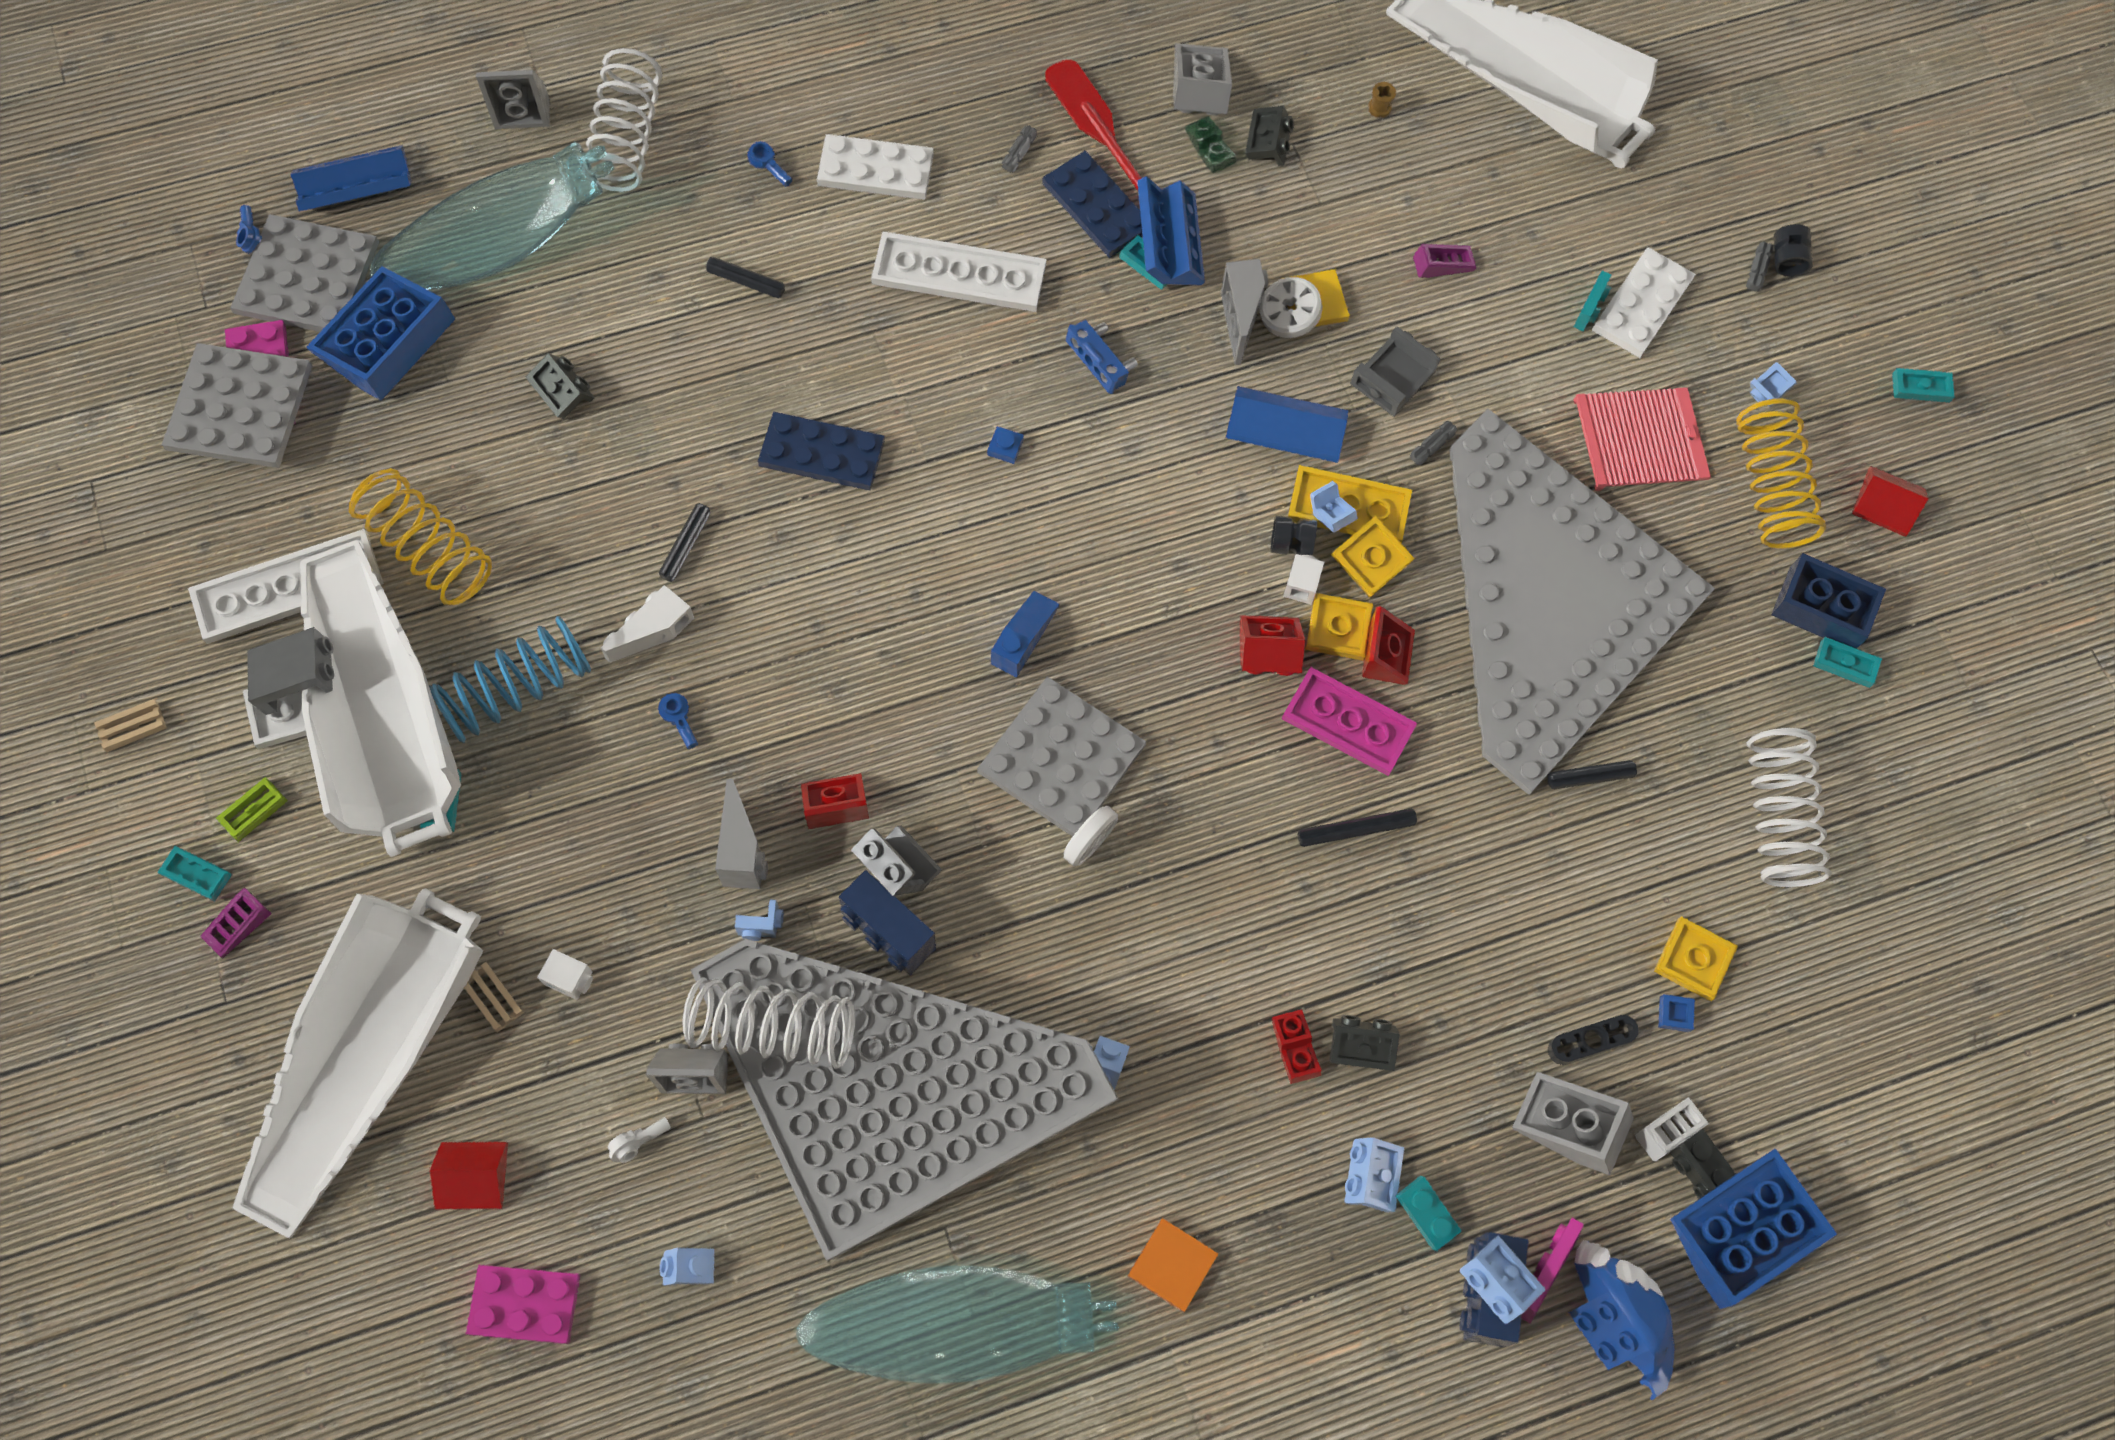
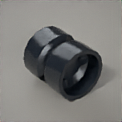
(1793, 250)
(1293, 536)

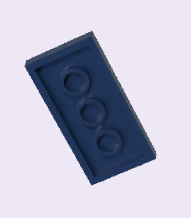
(1095, 203)
(821, 451)

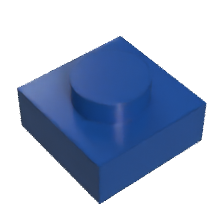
(1005, 445)
(1676, 1013)

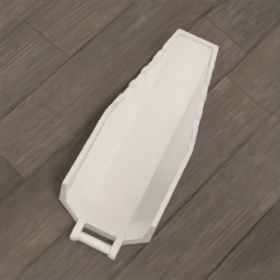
(1551, 67)
(378, 733)
(353, 1046)

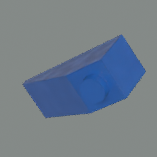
(1023, 633)

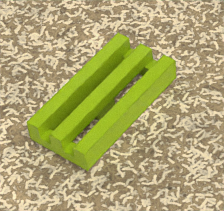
(255, 819)

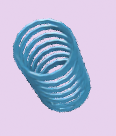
(515, 703)

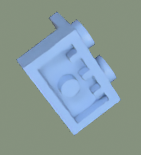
(1374, 1174)
(1502, 1280)

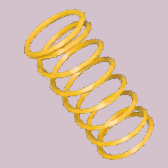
(1763, 432)
(363, 487)

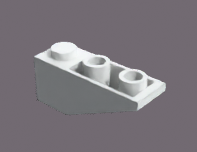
(654, 623)

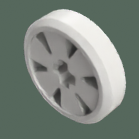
(1290, 292)
(1090, 835)

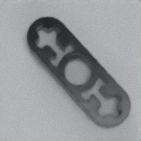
(1610, 1024)

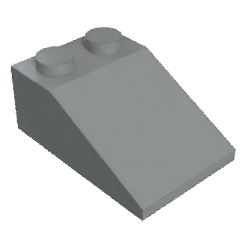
(1201, 79)
(515, 98)
(1241, 300)
(738, 854)
(689, 1070)
(1575, 1122)

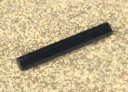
(1357, 827)

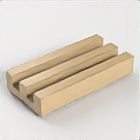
(127, 721)
(507, 1019)

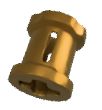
(1383, 95)

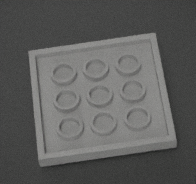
(303, 273)
(237, 405)
(1061, 756)

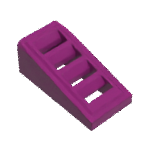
(1428, 266)
(250, 923)

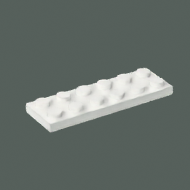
(959, 271)
(261, 591)

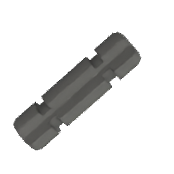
(1019, 148)
(1759, 266)
(1433, 443)

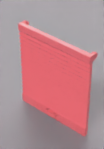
(1642, 437)

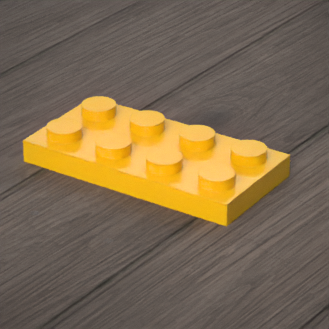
(1365, 496)

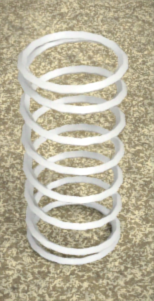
(616, 140)
(1795, 824)
(848, 1026)

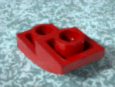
(1296, 1047)

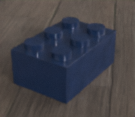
(1828, 601)
(886, 923)
(1479, 1320)

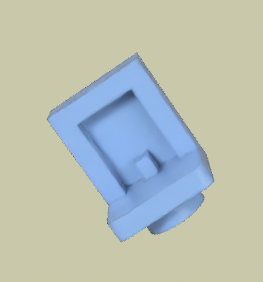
(1772, 384)
(1331, 508)
(756, 927)
(1111, 1057)
(687, 1266)

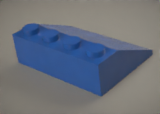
(382, 332)
(1750, 1229)

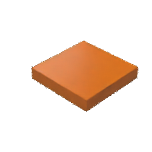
(1173, 1265)

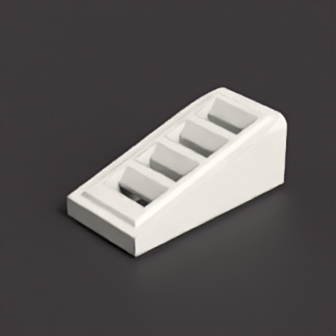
(1656, 1141)

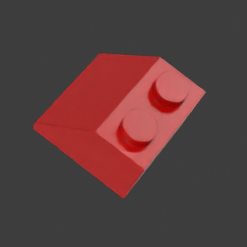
(1271, 645)

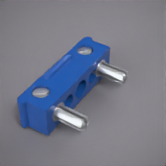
(1098, 356)

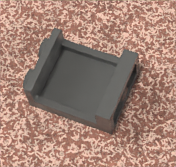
(1395, 371)
(289, 667)
(897, 861)

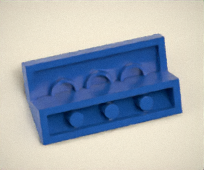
(351, 178)
(1171, 233)
(1287, 424)

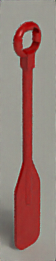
(1087, 109)

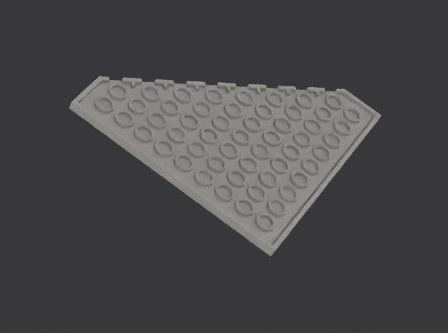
(1556, 598)
(914, 1109)

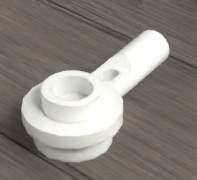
(626, 1145)

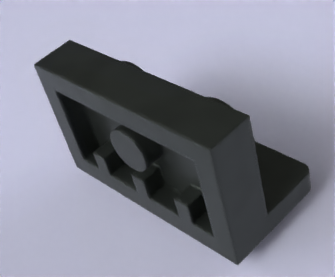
(1269, 134)
(559, 384)
(1364, 1043)
(1701, 1163)

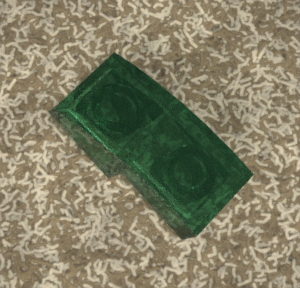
(1209, 144)

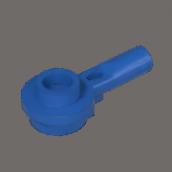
(762, 156)
(247, 234)
(674, 709)

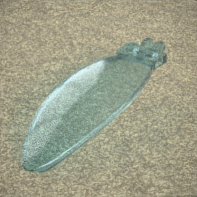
(494, 220)
(952, 1324)

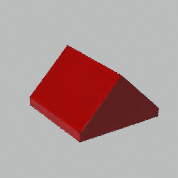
(1889, 501)
(1388, 648)
(834, 801)
(469, 1175)

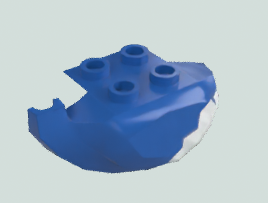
(1624, 1316)

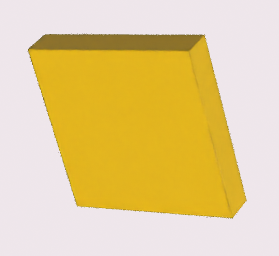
(1333, 302)
(1372, 556)
(1339, 626)
(1695, 958)

